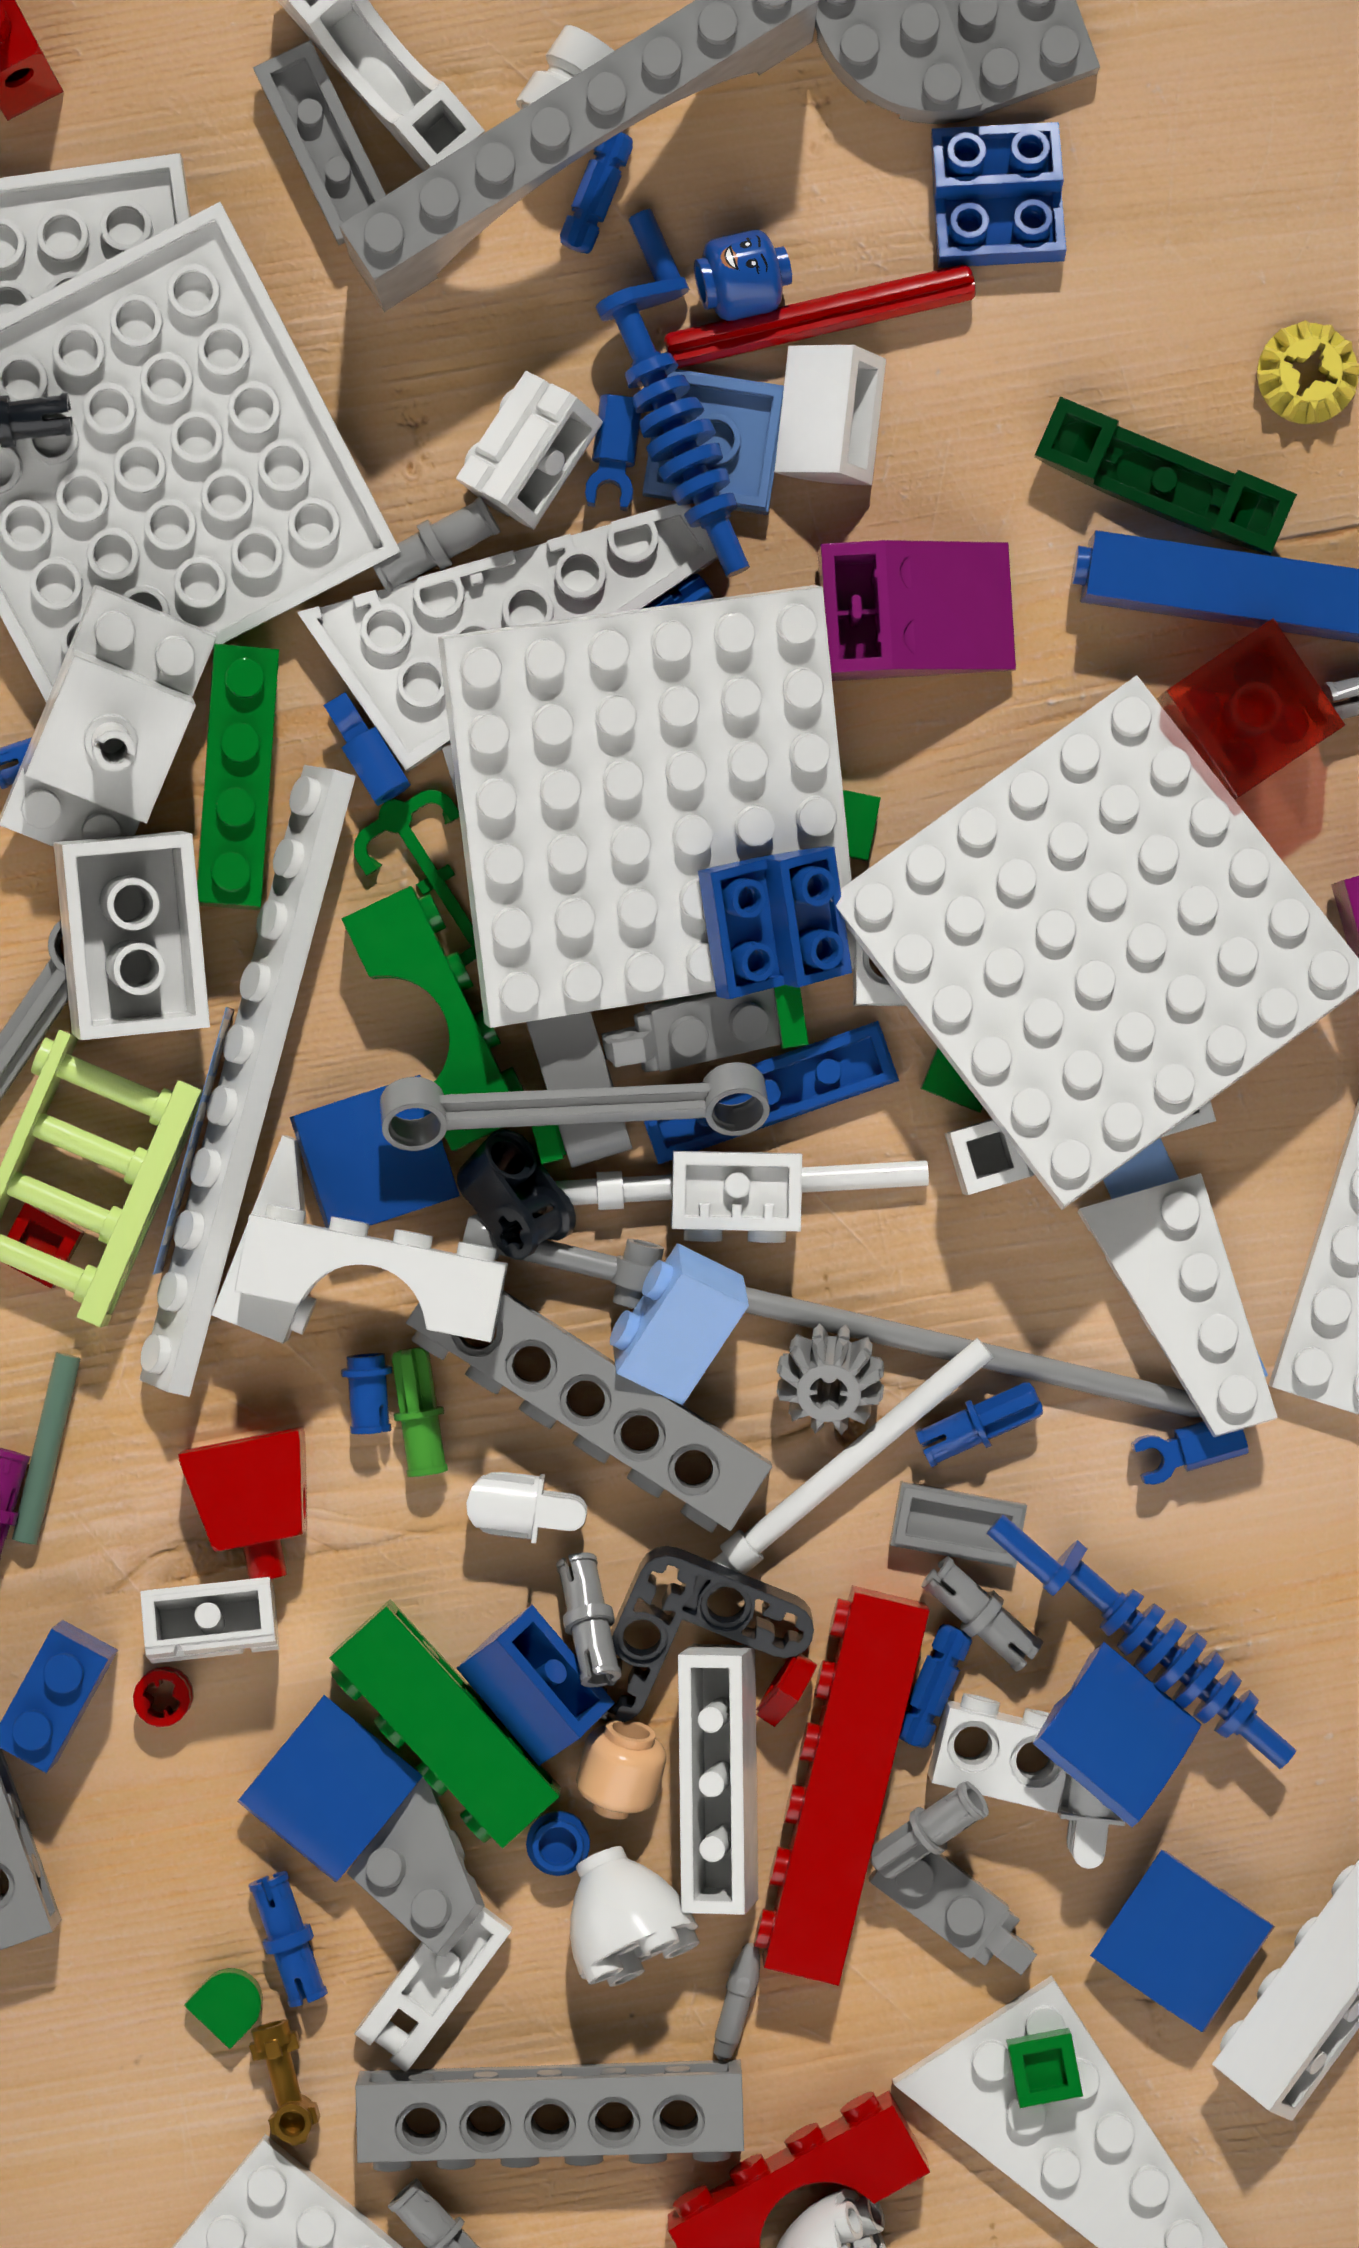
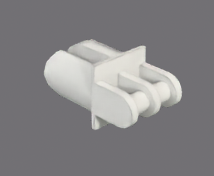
(519, 1506)
(1087, 1823)

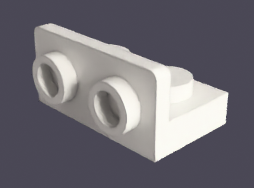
(736, 1193)

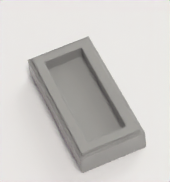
(952, 1523)

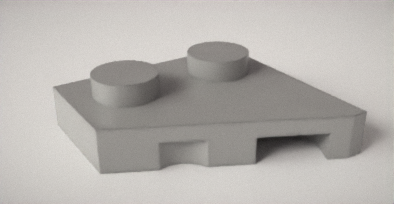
(420, 1872)

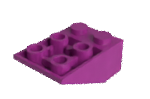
(917, 608)

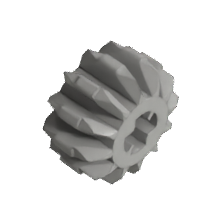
(830, 1378)

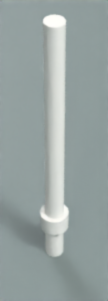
(613, 1190)
(744, 1550)

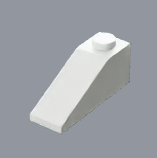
(262, 1315)

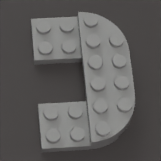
(953, 55)

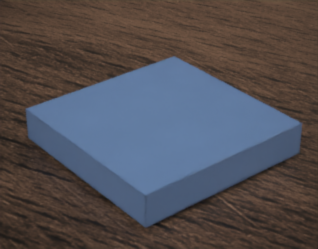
(746, 428)

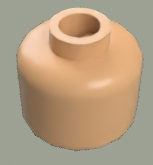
(621, 1768)

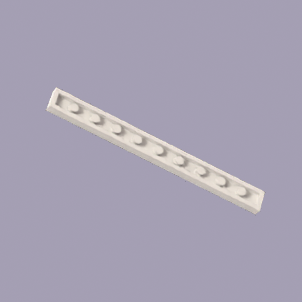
(247, 1078)

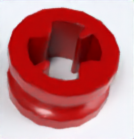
(143, 1700)

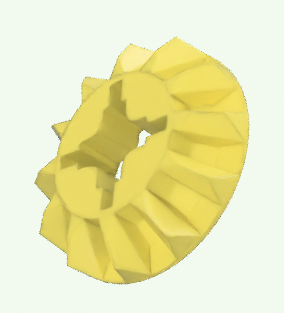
(1280, 381)

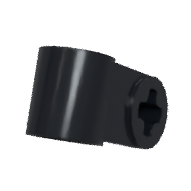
(512, 1194)

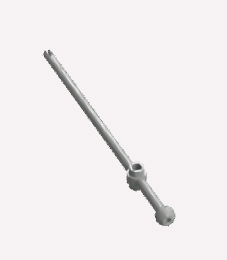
(639, 1256)

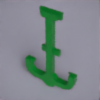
(396, 818)

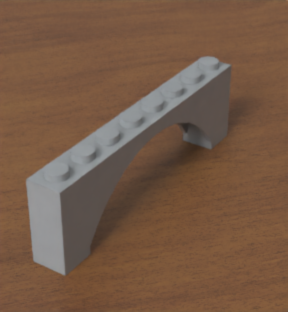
(429, 219)

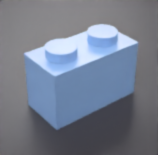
(678, 1323)

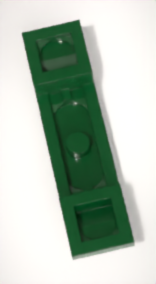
(1164, 479)

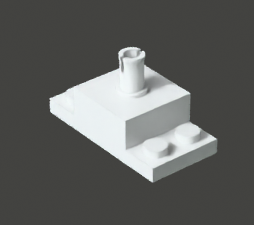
(109, 723)

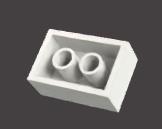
(131, 935)

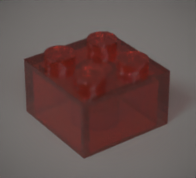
(1251, 709)

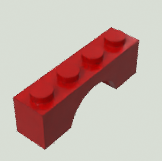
(863, 2150)

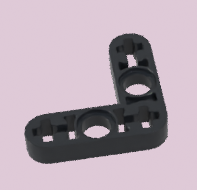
(689, 1603)

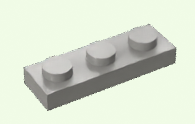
(320, 134)

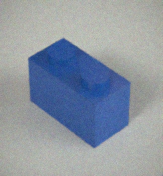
(534, 1685)
(54, 1695)

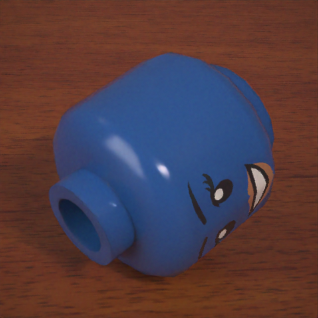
(742, 275)

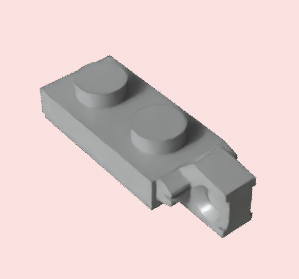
(694, 1031)
(958, 1910)

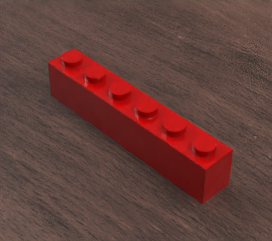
(843, 1785)

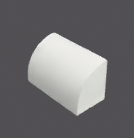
(830, 414)

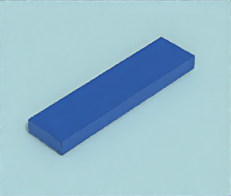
(794, 1086)

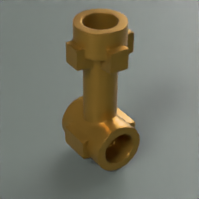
(295, 2111)

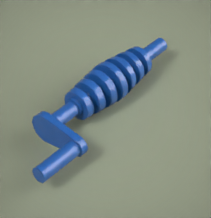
(673, 417)
(1159, 1646)

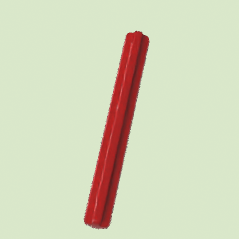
(822, 316)

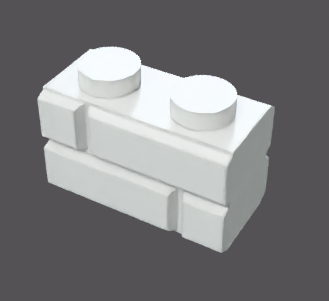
(529, 449)
(209, 1620)

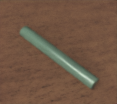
(46, 1448)

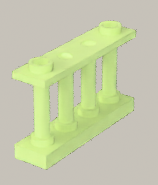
(144, 1170)

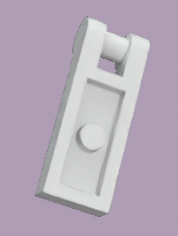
(431, 1989)

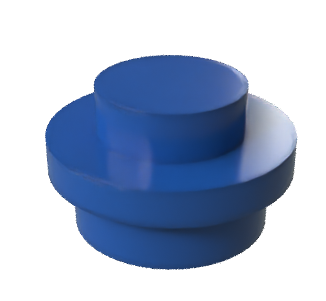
(557, 1842)

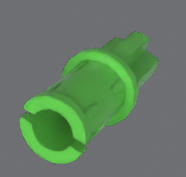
(418, 1412)

